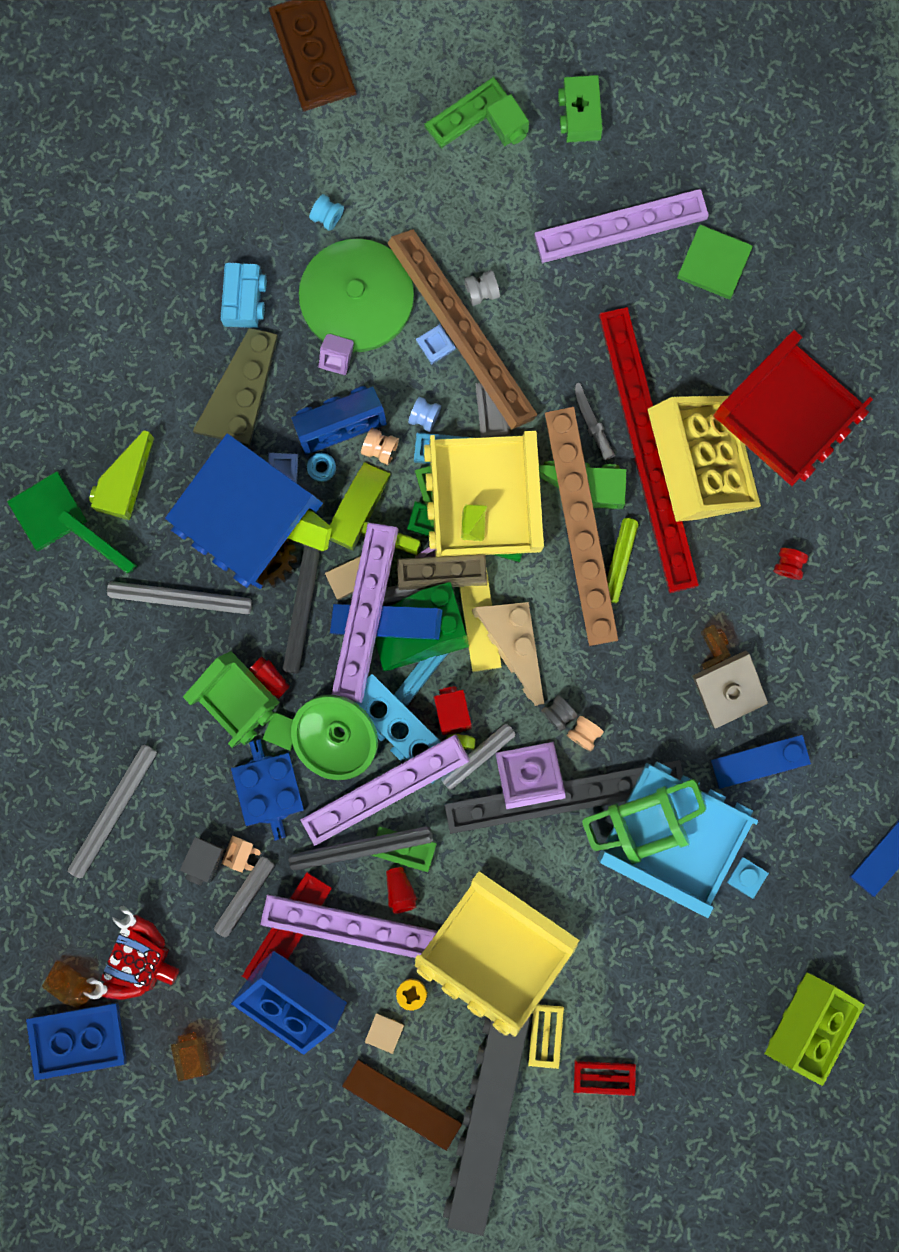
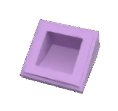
(335, 354)

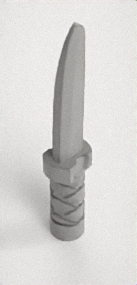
(594, 428)

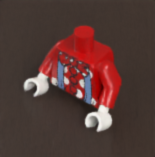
(134, 961)

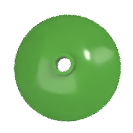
(324, 747)

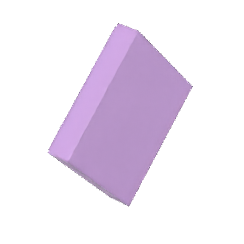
(530, 775)

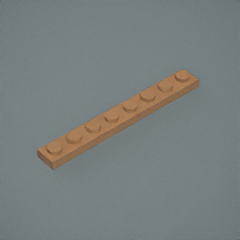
(462, 329)
(581, 526)

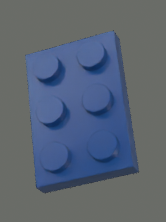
(76, 1041)

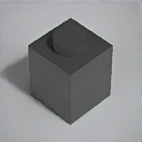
(202, 861)

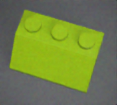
(814, 1028)

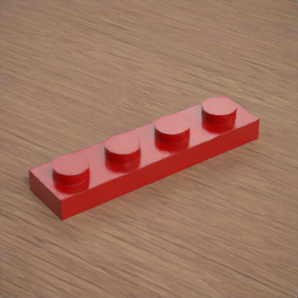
(284, 942)

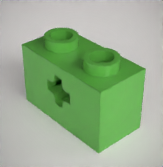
(581, 92)

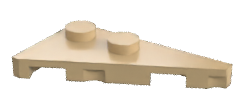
(513, 635)

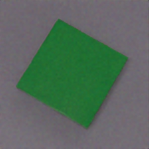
(41, 506)

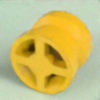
(412, 989)

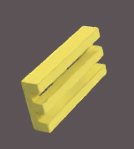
(558, 1034)

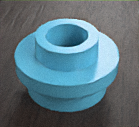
(321, 458)

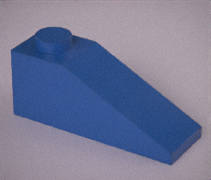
(761, 761)

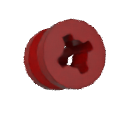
(791, 563)

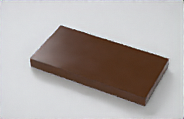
(312, 52)

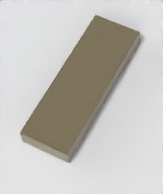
(434, 571)

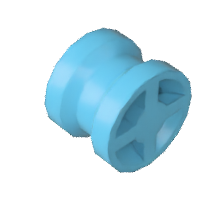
(326, 212)

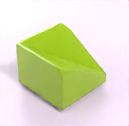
(473, 522)

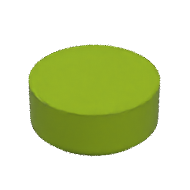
(467, 742)

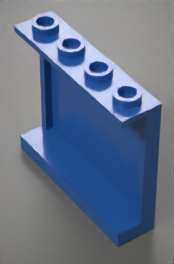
(240, 510)

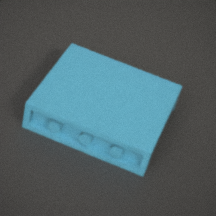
(686, 873)

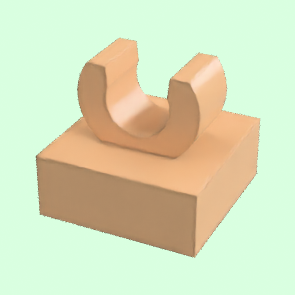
(238, 853)

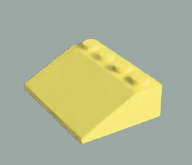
(701, 459)

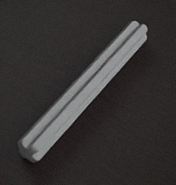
(179, 597)
(112, 811)

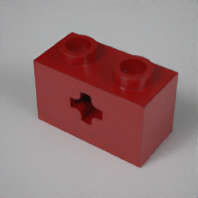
(452, 711)

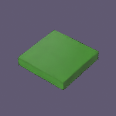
(714, 262)

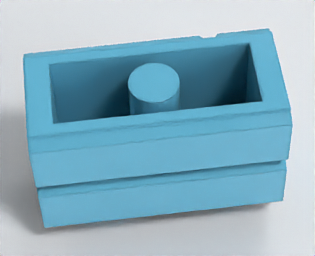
(242, 295)

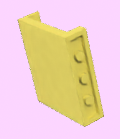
(489, 474)
(496, 955)

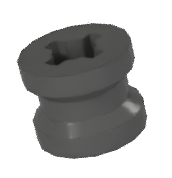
(559, 713)

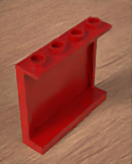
(791, 411)

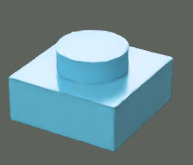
(747, 877)

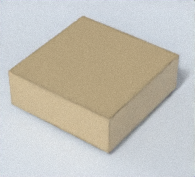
(384, 1033)

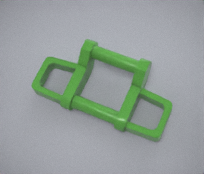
(625, 840)

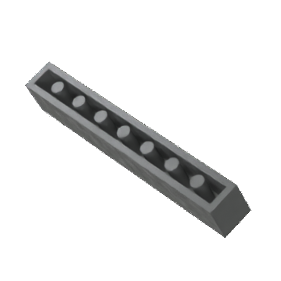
(485, 1131)

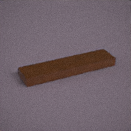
(402, 1104)

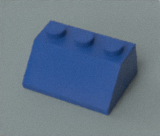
(339, 419)
(289, 1003)

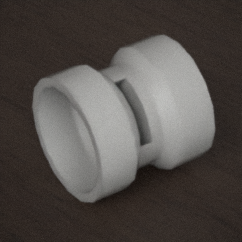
(482, 287)

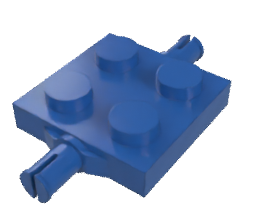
(267, 789)

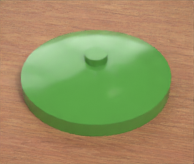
(356, 293)

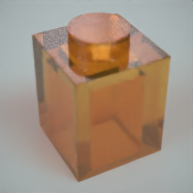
(191, 1056)

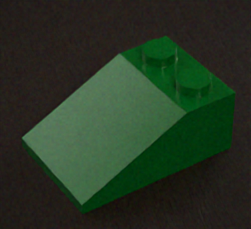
(406, 651)

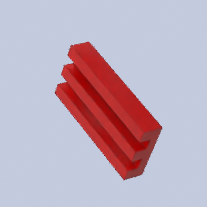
(599, 1077)

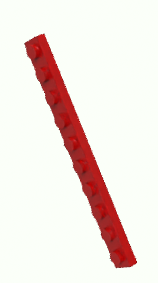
(635, 401)

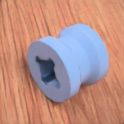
(424, 414)

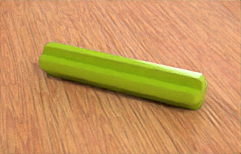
(621, 557)

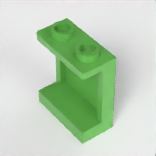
(233, 698)

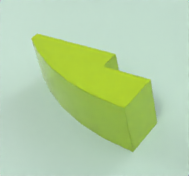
(358, 505)

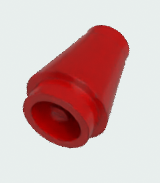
(269, 677)
(400, 892)

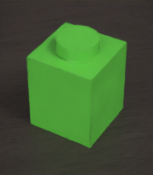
(508, 120)

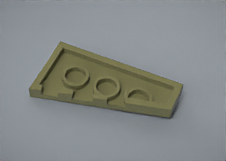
(240, 391)

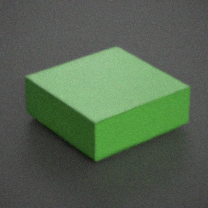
(279, 731)

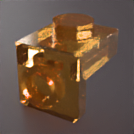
(717, 642)
(68, 985)

